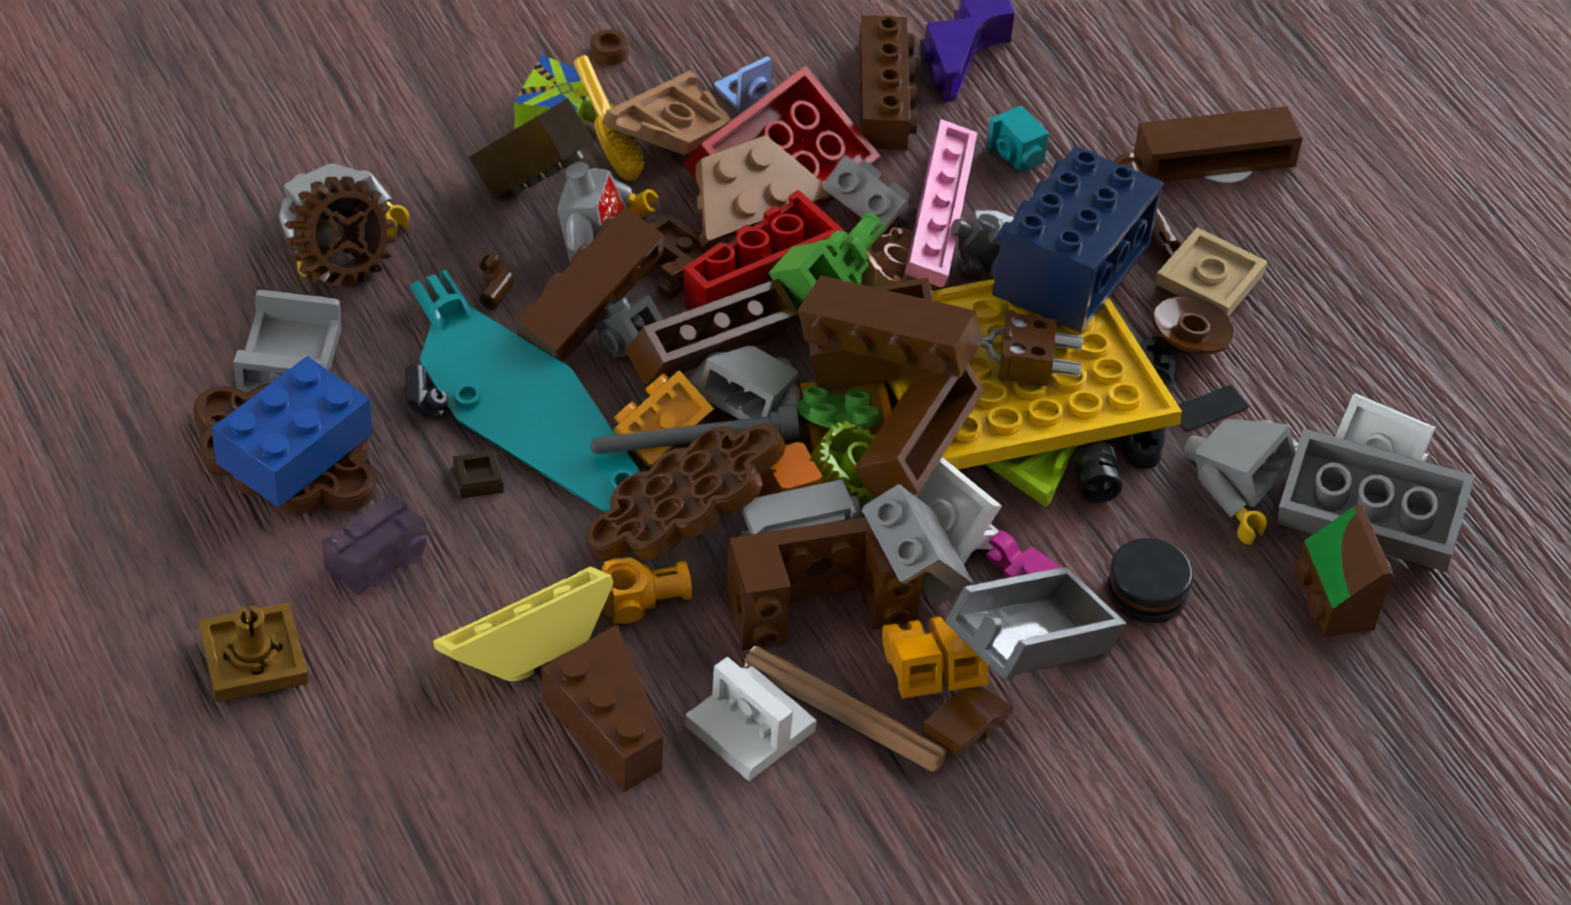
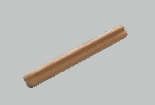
(847, 709)

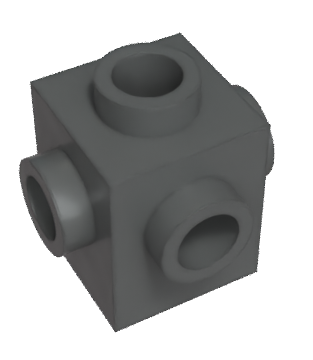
(624, 321)

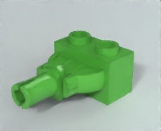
(837, 257)

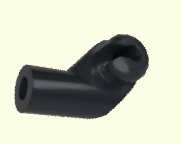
(419, 396)

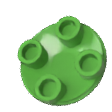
(830, 408)

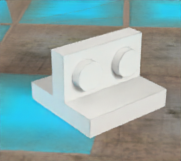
(1384, 429)
(961, 508)
(748, 719)

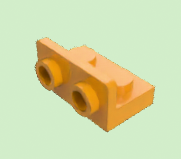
(670, 405)

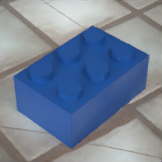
(292, 431)

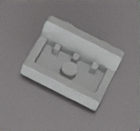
(863, 193)

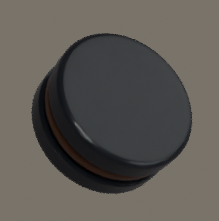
(1149, 580)

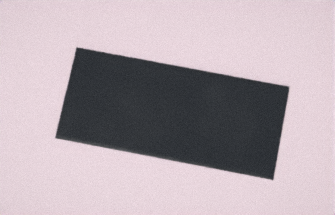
(1211, 407)

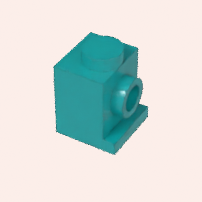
(1018, 138)

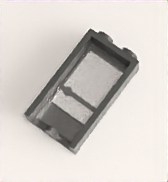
(1034, 621)

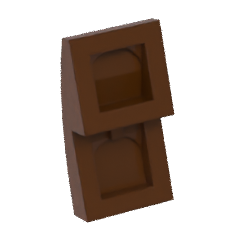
(965, 718)

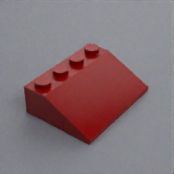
(799, 120)

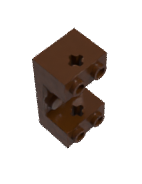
(780, 567)

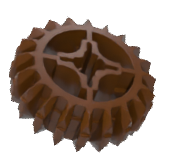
(364, 213)

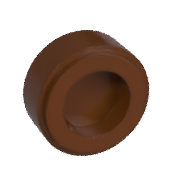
(609, 47)

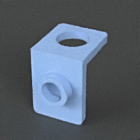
(752, 84)

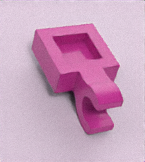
(1014, 562)

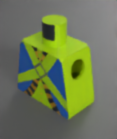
(548, 86)

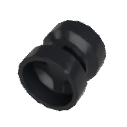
(1097, 472)

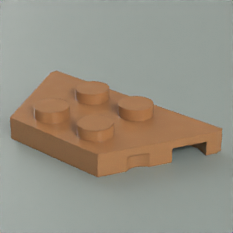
(670, 115)
(745, 183)

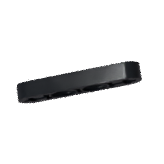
(1132, 453)

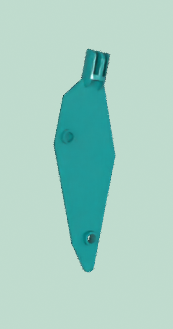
(517, 395)

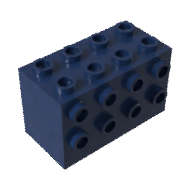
(1076, 238)

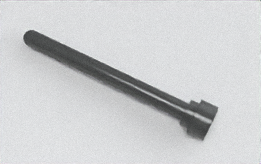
(784, 419)

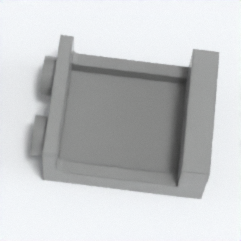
(284, 333)
(916, 544)

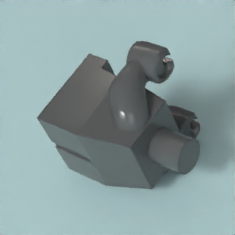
(979, 239)

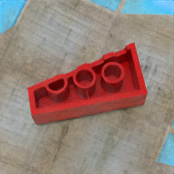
(755, 251)

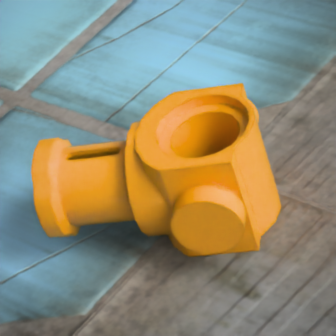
(639, 588)

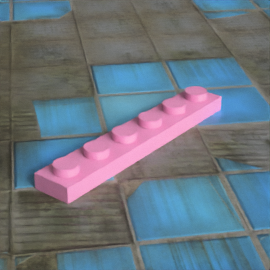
(941, 203)

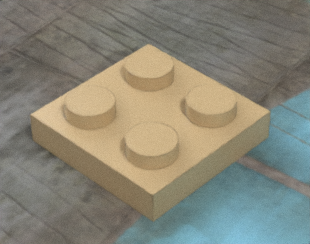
(1211, 271)

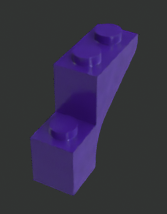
(953, 43)

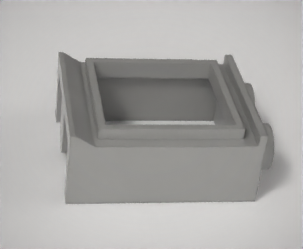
(801, 508)

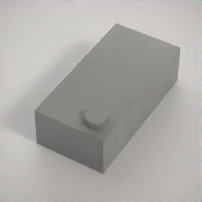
(1408, 501)

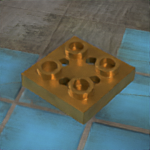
(252, 644)

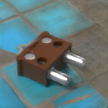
(1029, 349)

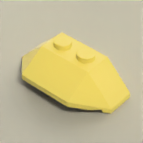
(532, 629)

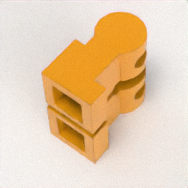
(923, 658)

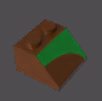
(1344, 574)

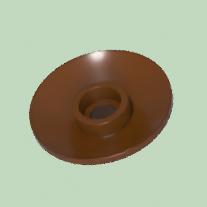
(1193, 325)

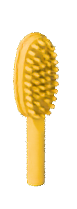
(617, 146)

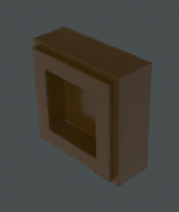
(478, 474)

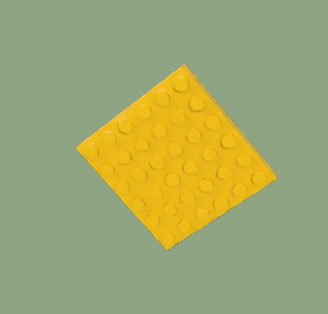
(1014, 419)

